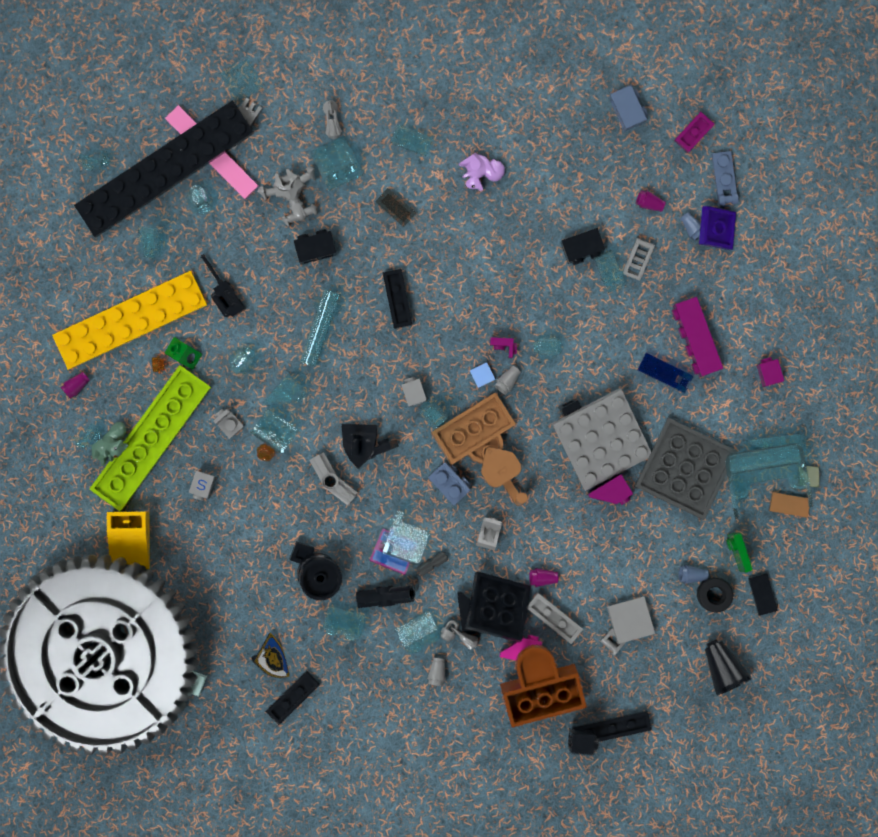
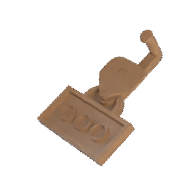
(473, 433)

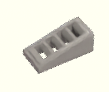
(650, 246)

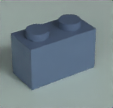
(628, 108)

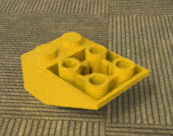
(129, 537)

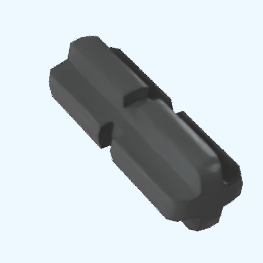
(435, 562)

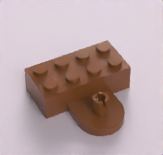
(541, 688)

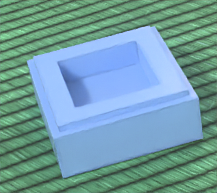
(482, 375)

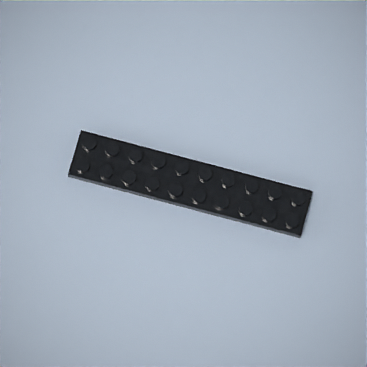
(164, 169)

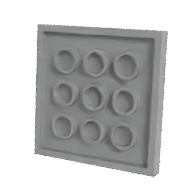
(602, 439)

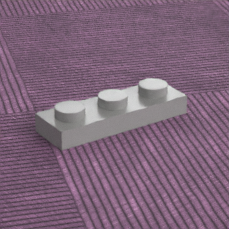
(554, 618)

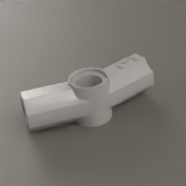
(340, 489)

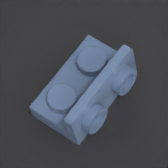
(449, 483)

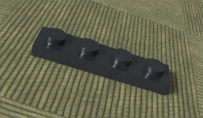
(619, 726)

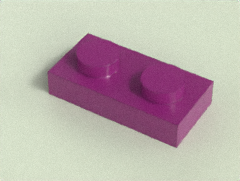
(694, 132)

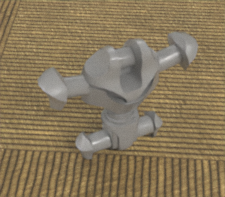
(288, 188)

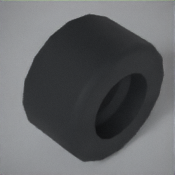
(727, 595)

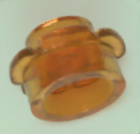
(157, 364)
(265, 452)

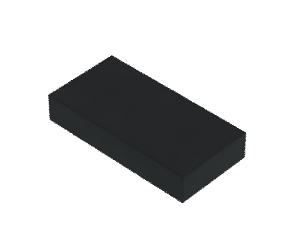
(762, 594)

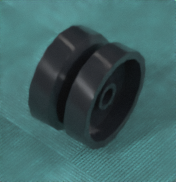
(319, 587)

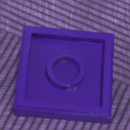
(717, 228)

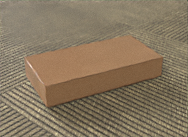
(789, 504)

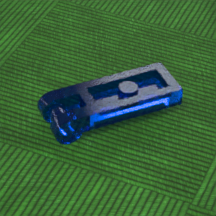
(664, 372)

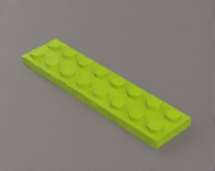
(150, 438)

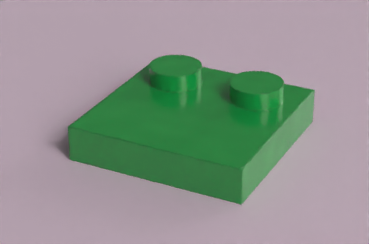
(736, 544)

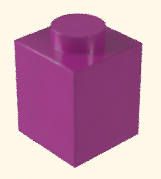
(770, 372)

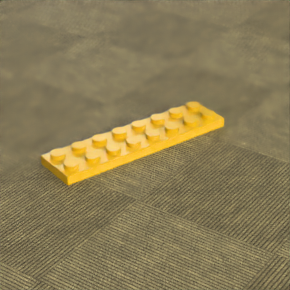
(129, 320)

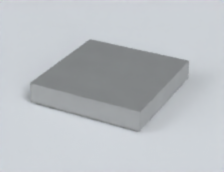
(630, 620)

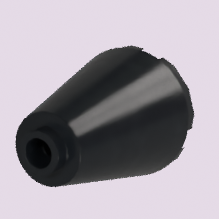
(724, 668)

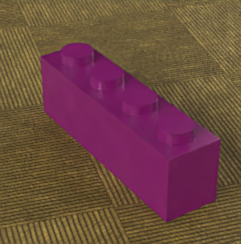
(697, 336)

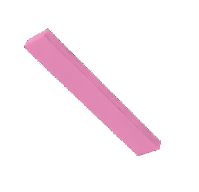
(223, 164)

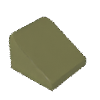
(813, 475)

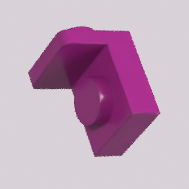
(501, 343)

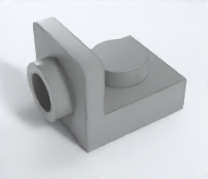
(228, 422)

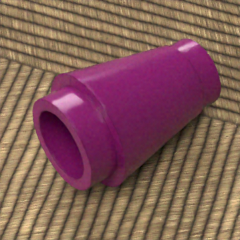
(649, 201)
(74, 385)
(542, 577)

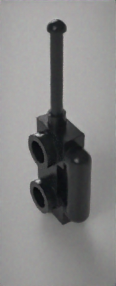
(224, 289)

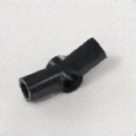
(385, 596)

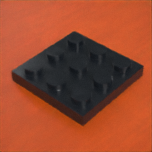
(498, 607)

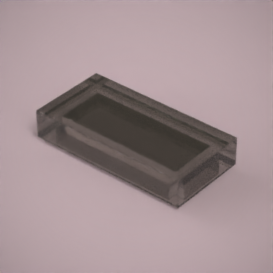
(395, 207)

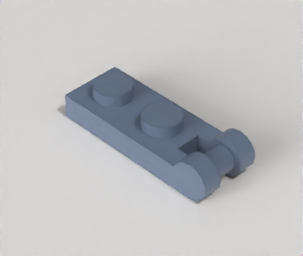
(724, 177)

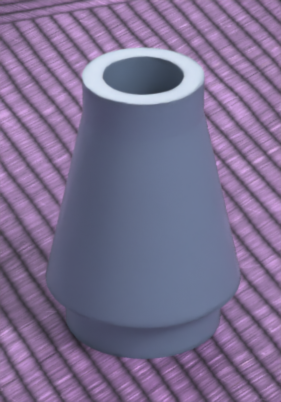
(691, 225)
(691, 574)

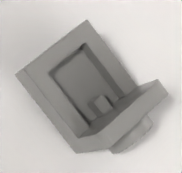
(489, 533)

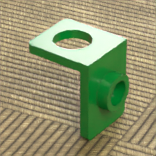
(180, 351)

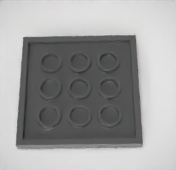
(685, 469)

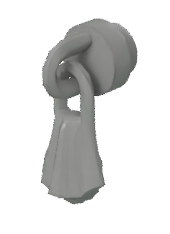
(333, 128)
(469, 640)

